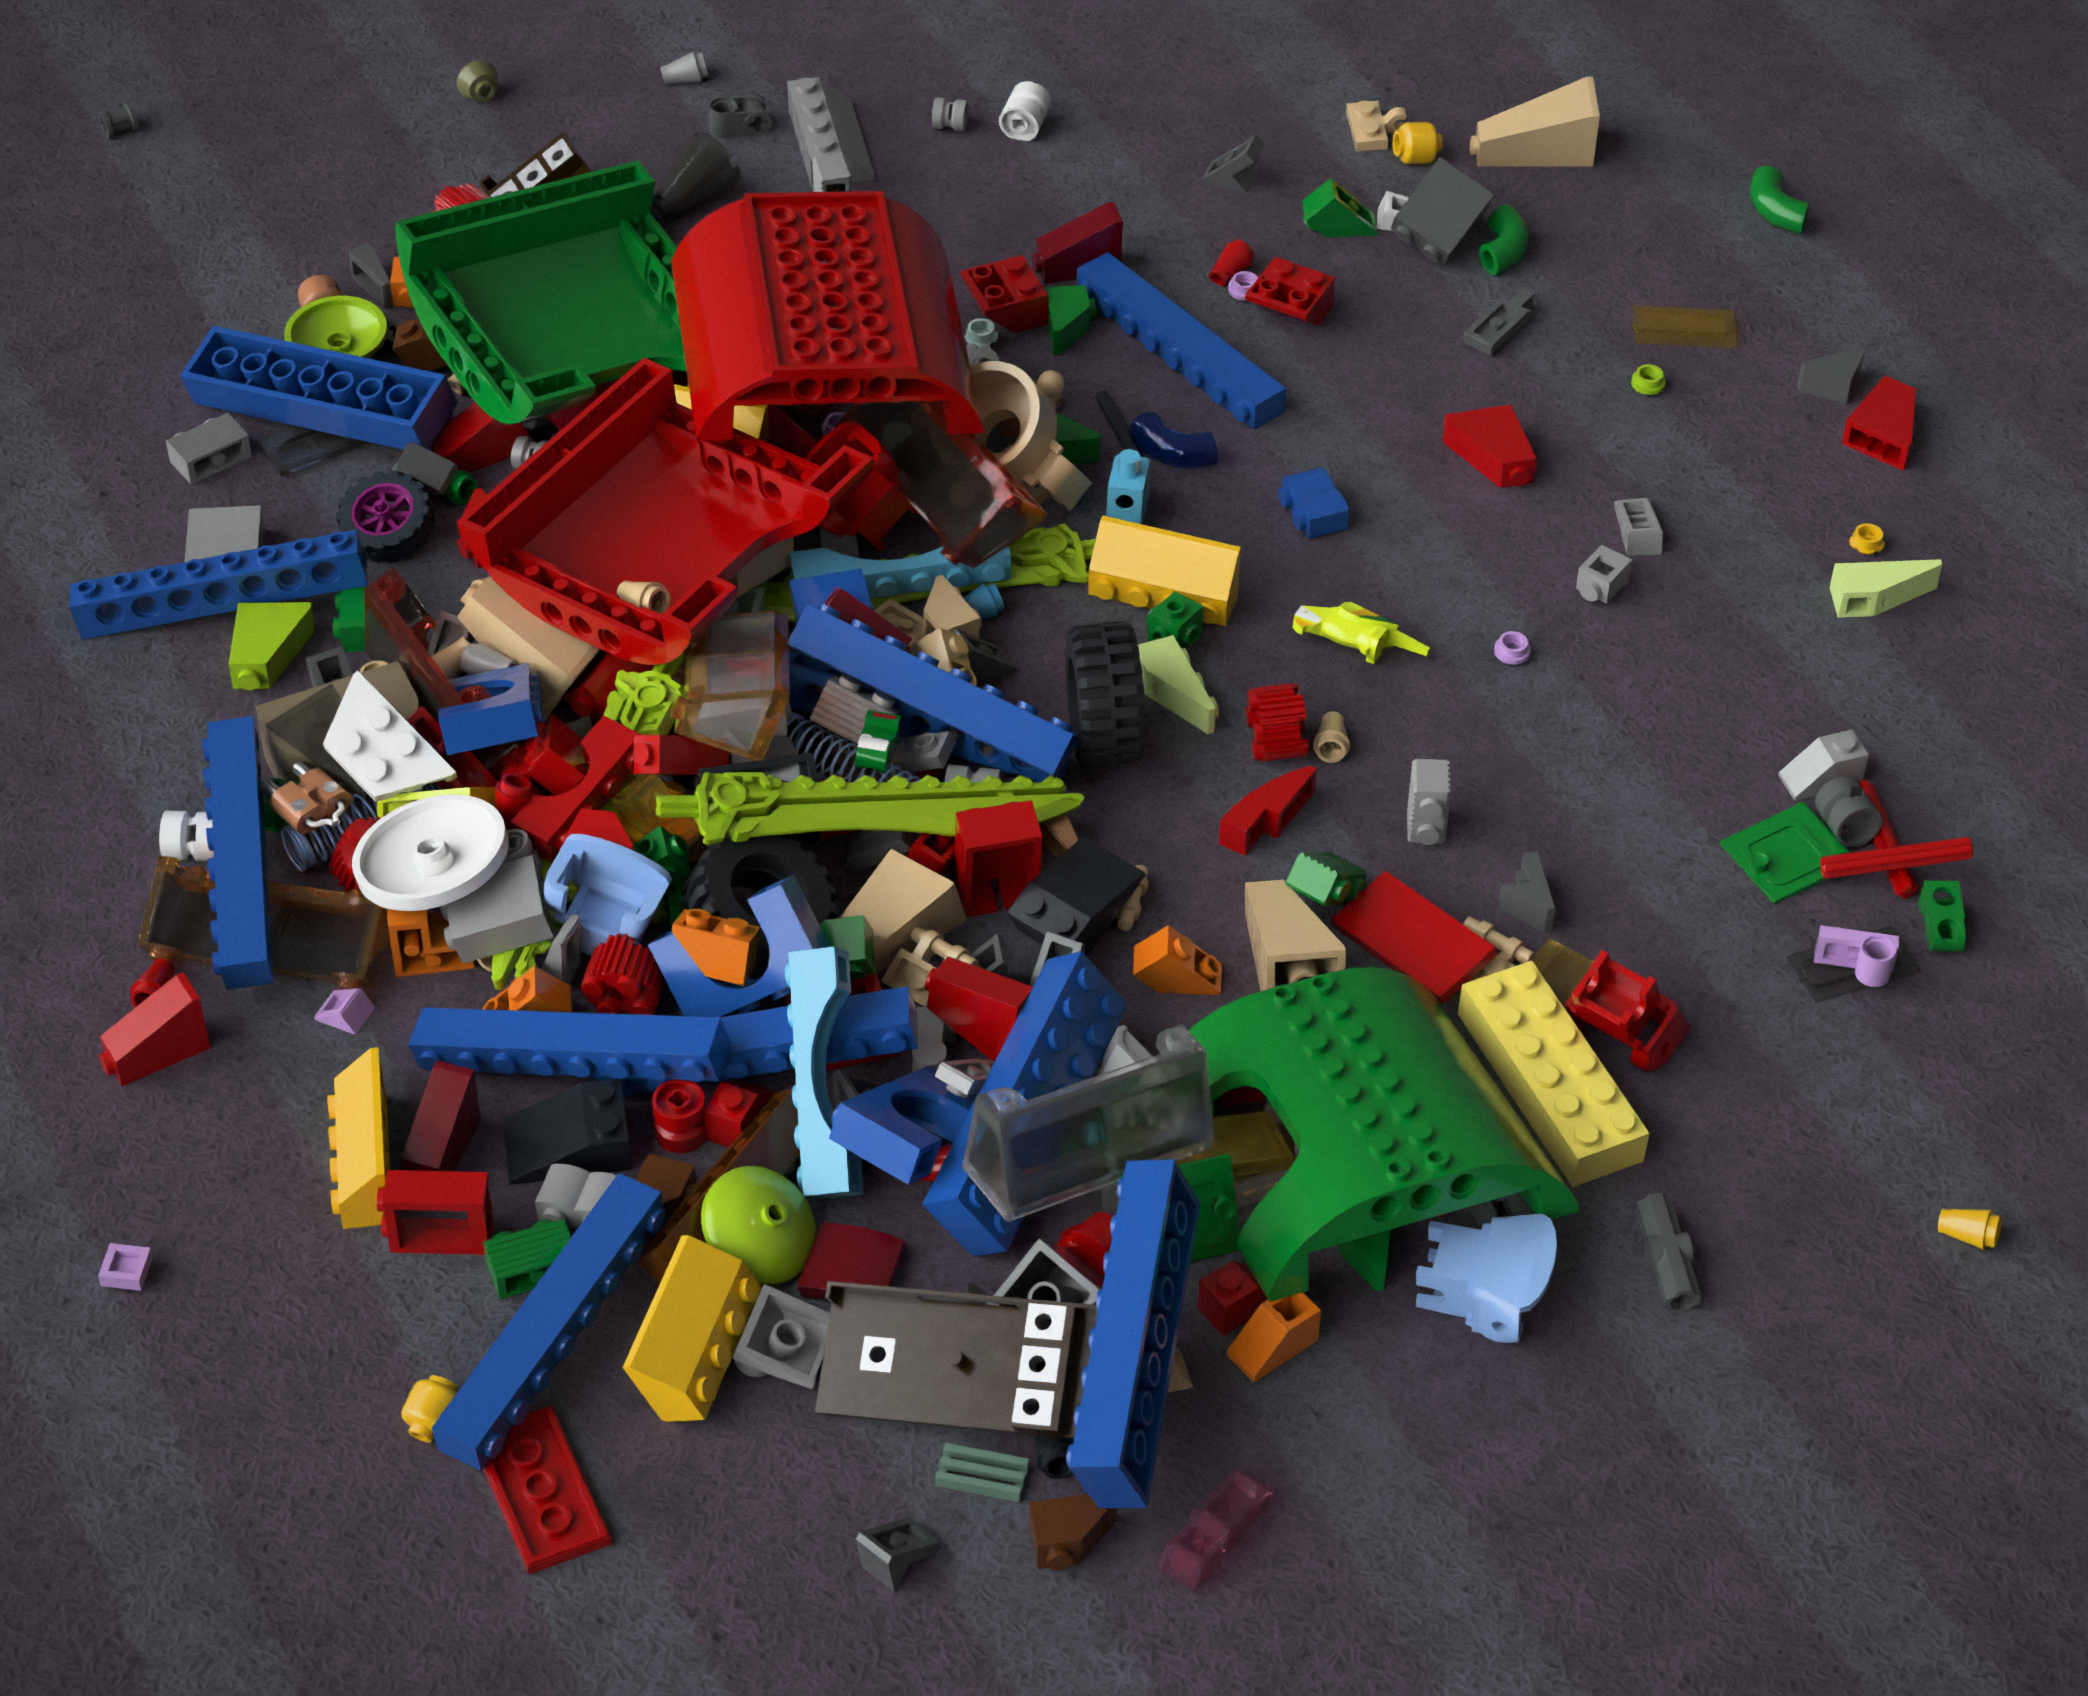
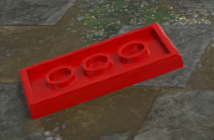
(1414, 936)
(545, 1494)

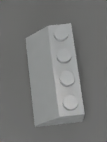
(827, 125)

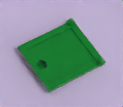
(1789, 848)
(1213, 1180)

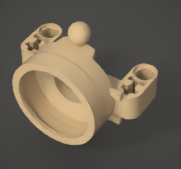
(1035, 457)

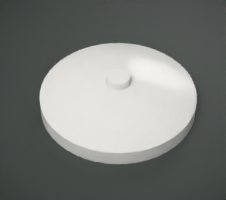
(430, 852)

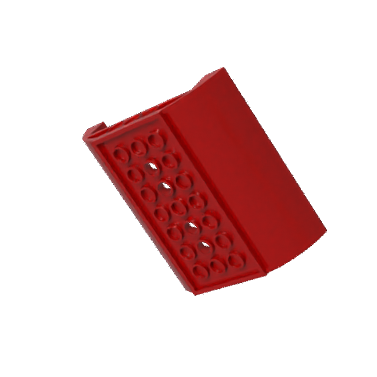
(762, 319)

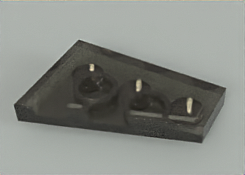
(307, 727)

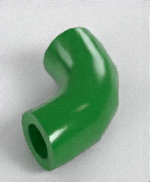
(1774, 204)
(1510, 243)

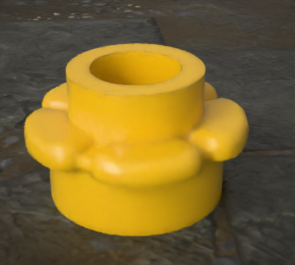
(1867, 539)

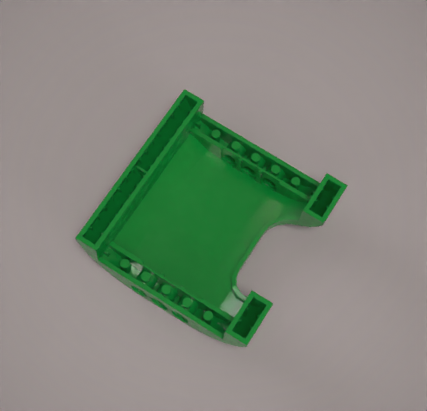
(545, 290)
(1383, 1111)

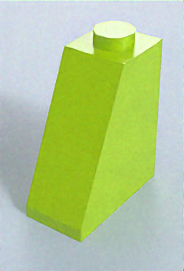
(267, 641)

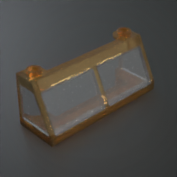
(736, 683)

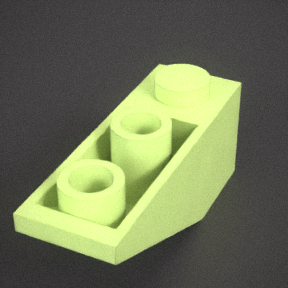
(1876, 587)
(1175, 685)

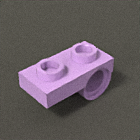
(1868, 952)

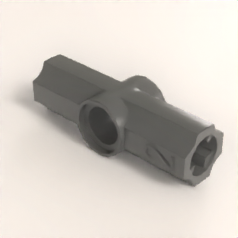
(1668, 1253)

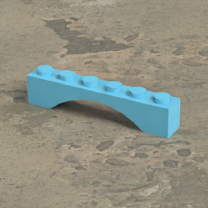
(901, 575)
(818, 991)

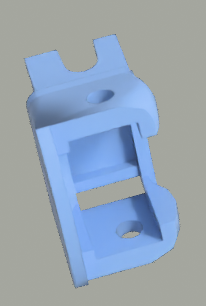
(616, 890)
(1489, 1272)

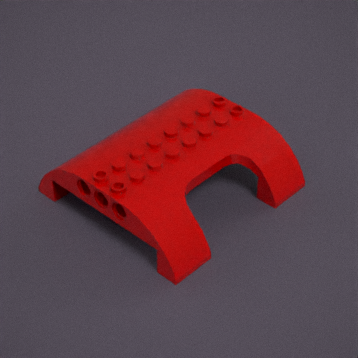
(646, 502)

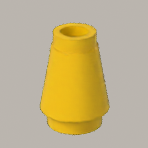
(1971, 1226)

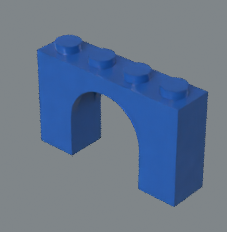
(503, 718)
(787, 927)
(891, 1121)

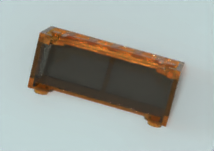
(312, 929)

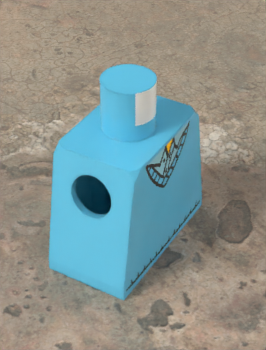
(1129, 477)

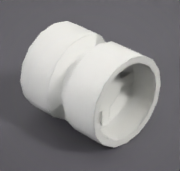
(1025, 111)
(177, 835)

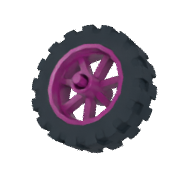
(372, 498)

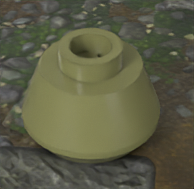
(478, 81)

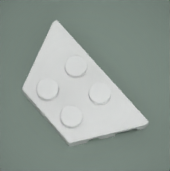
(380, 745)

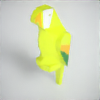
(1355, 628)

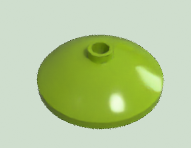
(339, 325)
(739, 1222)

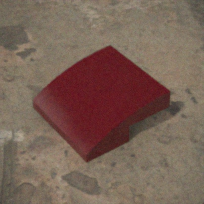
(850, 1256)

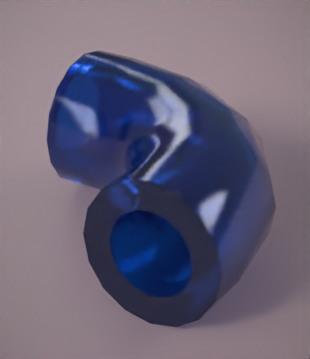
(1173, 447)

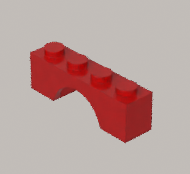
(610, 762)

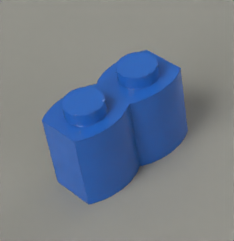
(1314, 502)

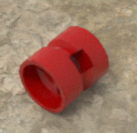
(679, 1115)

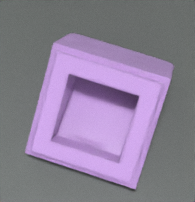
(346, 1010)

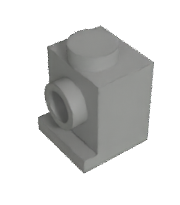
(1599, 583)

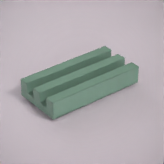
(982, 1465)

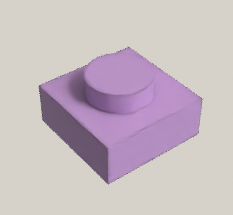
(125, 1266)

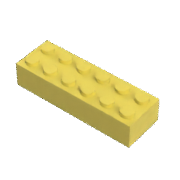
(1552, 1073)

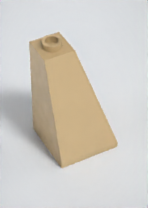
(1542, 132)
(521, 636)
(899, 900)
(1288, 936)

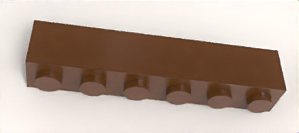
(763, 1143)

